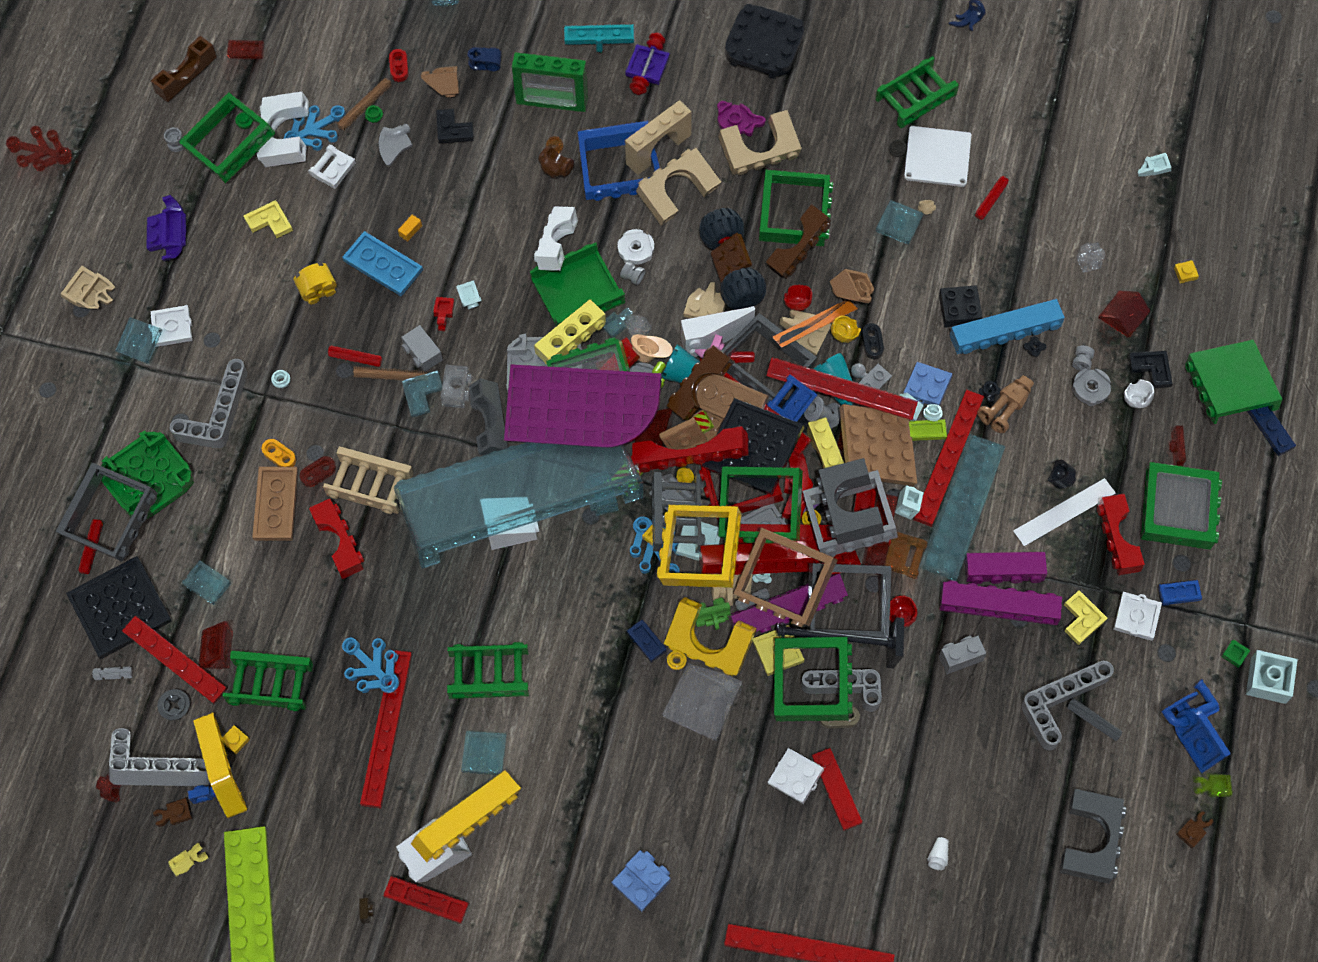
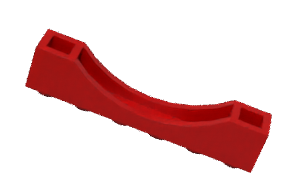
(727, 444)

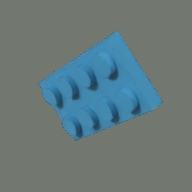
(382, 263)

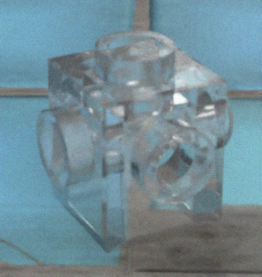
(1090, 257)

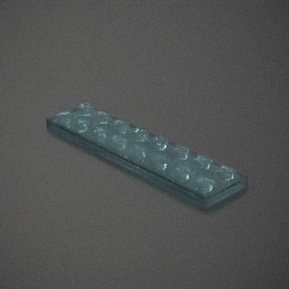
(962, 507)

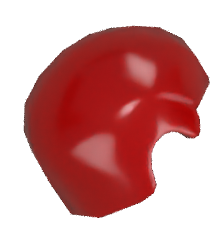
(798, 297)
(903, 608)

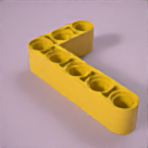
(218, 766)

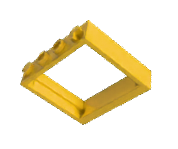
(729, 562)

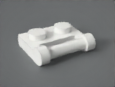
(336, 170)

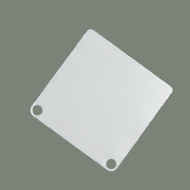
(937, 156)

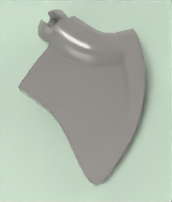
(393, 143)

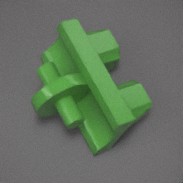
(714, 614)

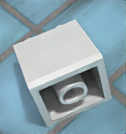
(515, 536)
(423, 871)

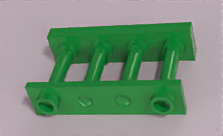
(919, 107)
(261, 663)
(498, 687)

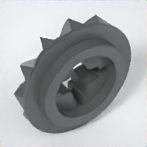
(173, 695)

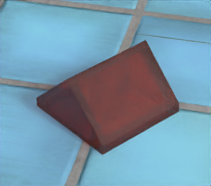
(1125, 312)
(659, 424)
(216, 646)

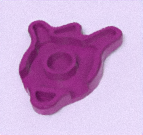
(739, 115)

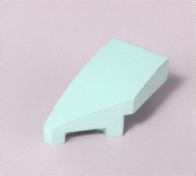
(1155, 165)

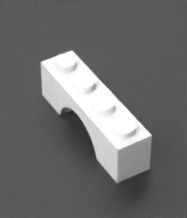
(560, 223)

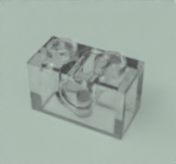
(454, 376)

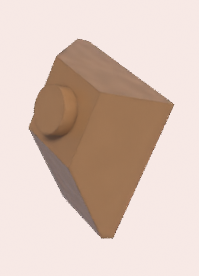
(443, 80)
(852, 286)

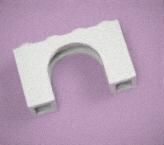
(275, 111)

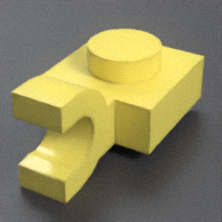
(184, 860)

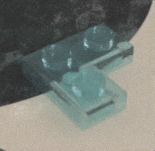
(417, 389)

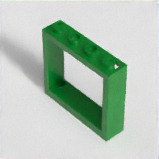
(242, 153)
(793, 178)
(763, 472)

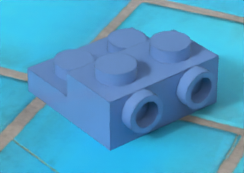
(642, 880)

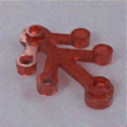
(41, 150)

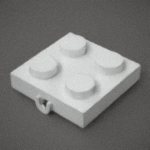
(174, 324)
(1137, 616)
(796, 776)

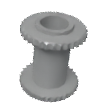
(818, 410)

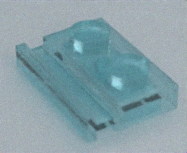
(206, 582)

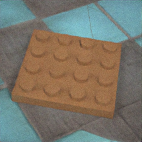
(881, 441)

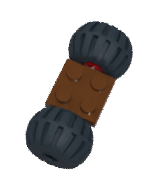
(723, 233)

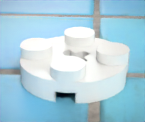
(637, 237)

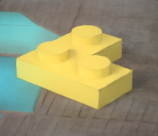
(269, 215)
(1088, 617)

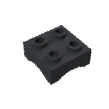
(960, 305)

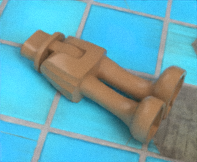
(1014, 396)

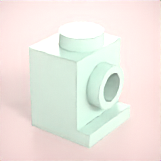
(909, 502)

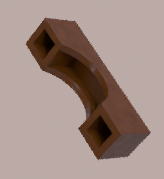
(198, 57)
(785, 260)
(685, 400)

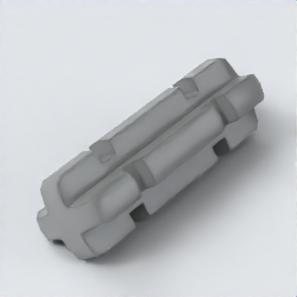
(762, 594)
(112, 673)

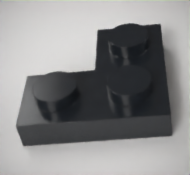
(451, 132)
(1155, 363)

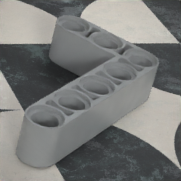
(220, 411)
(1060, 695)
(151, 771)

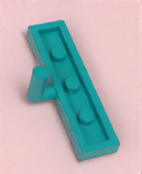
(599, 35)

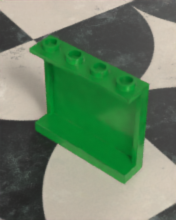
(579, 280)
(1232, 380)

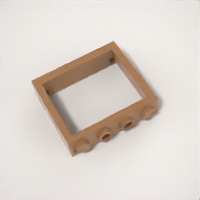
(817, 593)

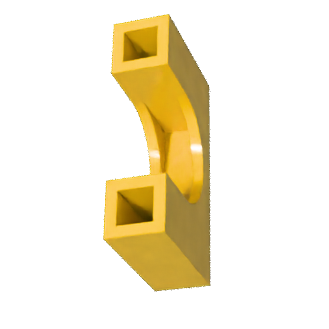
(683, 638)

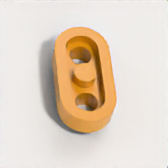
(279, 455)

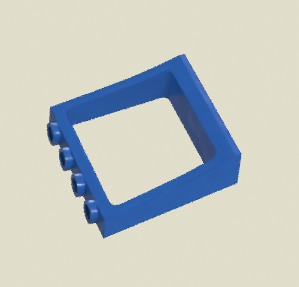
(606, 138)

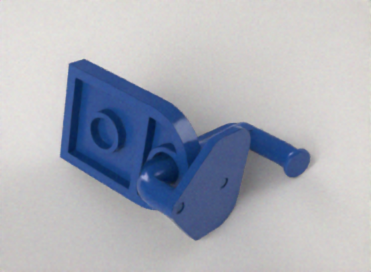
(1196, 730)

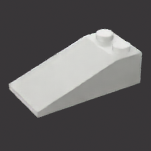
(700, 331)

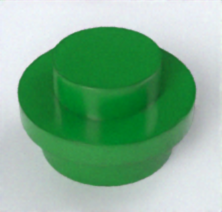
(373, 114)
(243, 121)

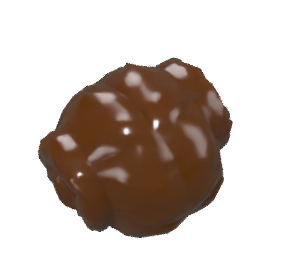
(554, 163)

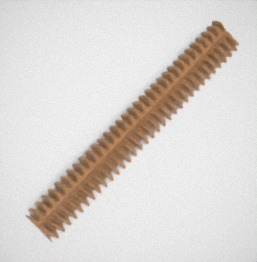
(363, 104)
(385, 374)

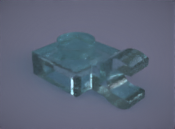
(615, 323)

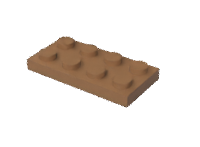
(718, 392)
(275, 504)

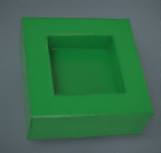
(1235, 653)

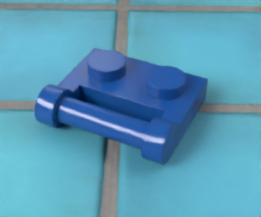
(798, 401)

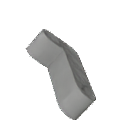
(860, 686)

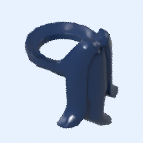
(971, 16)

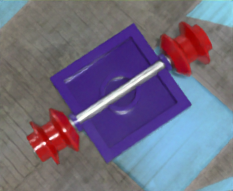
(647, 64)

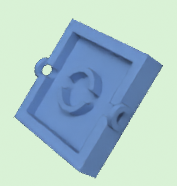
(928, 384)

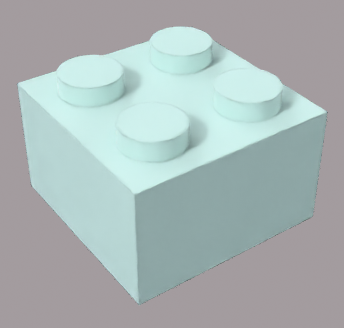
(1271, 677)

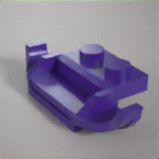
(167, 229)

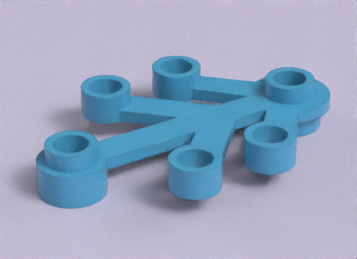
(314, 128)
(649, 549)
(373, 667)

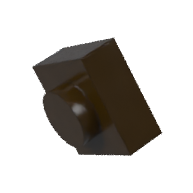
(366, 910)

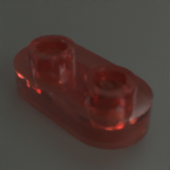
(317, 472)

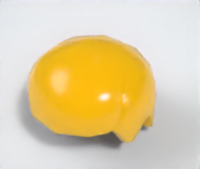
(845, 329)

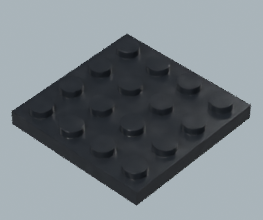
(769, 442)
(112, 601)

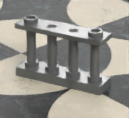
(660, 503)

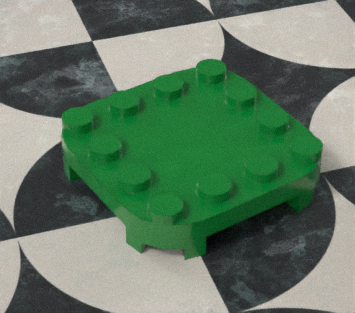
(152, 463)

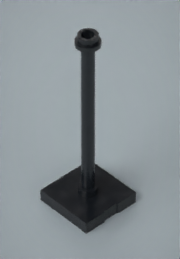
(893, 642)

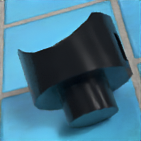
(1062, 474)

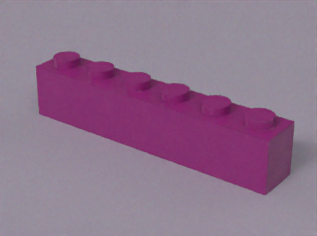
(793, 601)
(1000, 603)

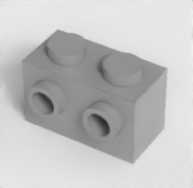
(421, 348)
(963, 654)

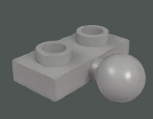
(875, 378)

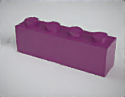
(1005, 567)

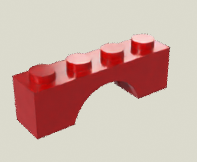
(327, 519)
(1126, 557)

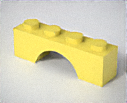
(824, 442)

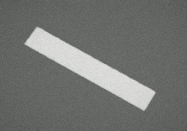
(1063, 512)

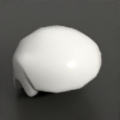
(1139, 394)

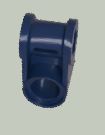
(486, 59)

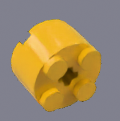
(315, 283)

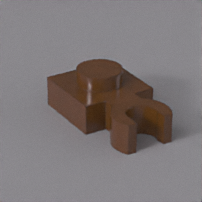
(176, 813)
(1193, 831)

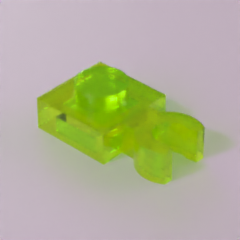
(1216, 785)

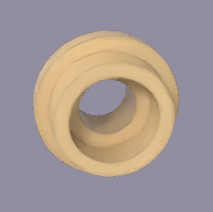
(927, 206)

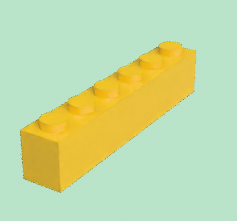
(465, 816)

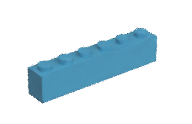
(1007, 326)

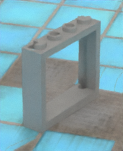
(831, 548)

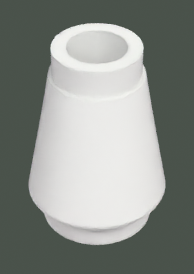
(939, 854)

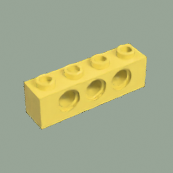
(573, 324)

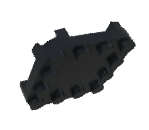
(764, 40)

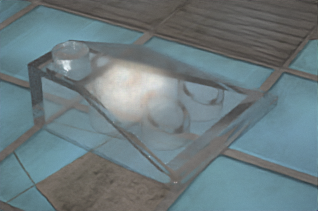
(703, 700)

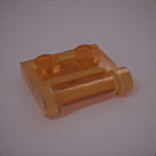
(899, 551)

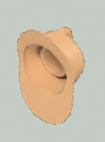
(650, 347)

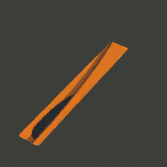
(814, 323)

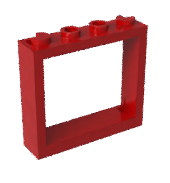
(745, 506)

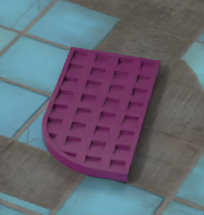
(579, 405)

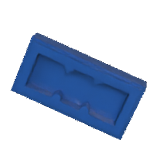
(1180, 592)

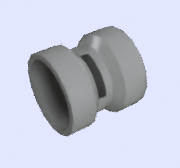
(172, 138)
(632, 273)
(1083, 357)

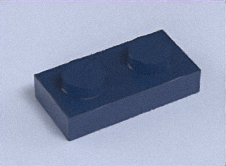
(646, 641)

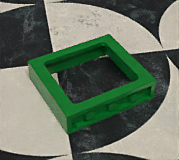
(814, 712)

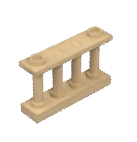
(366, 462)

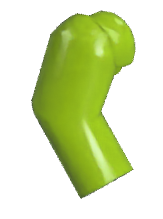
(659, 367)

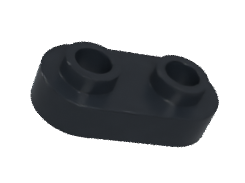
(872, 342)

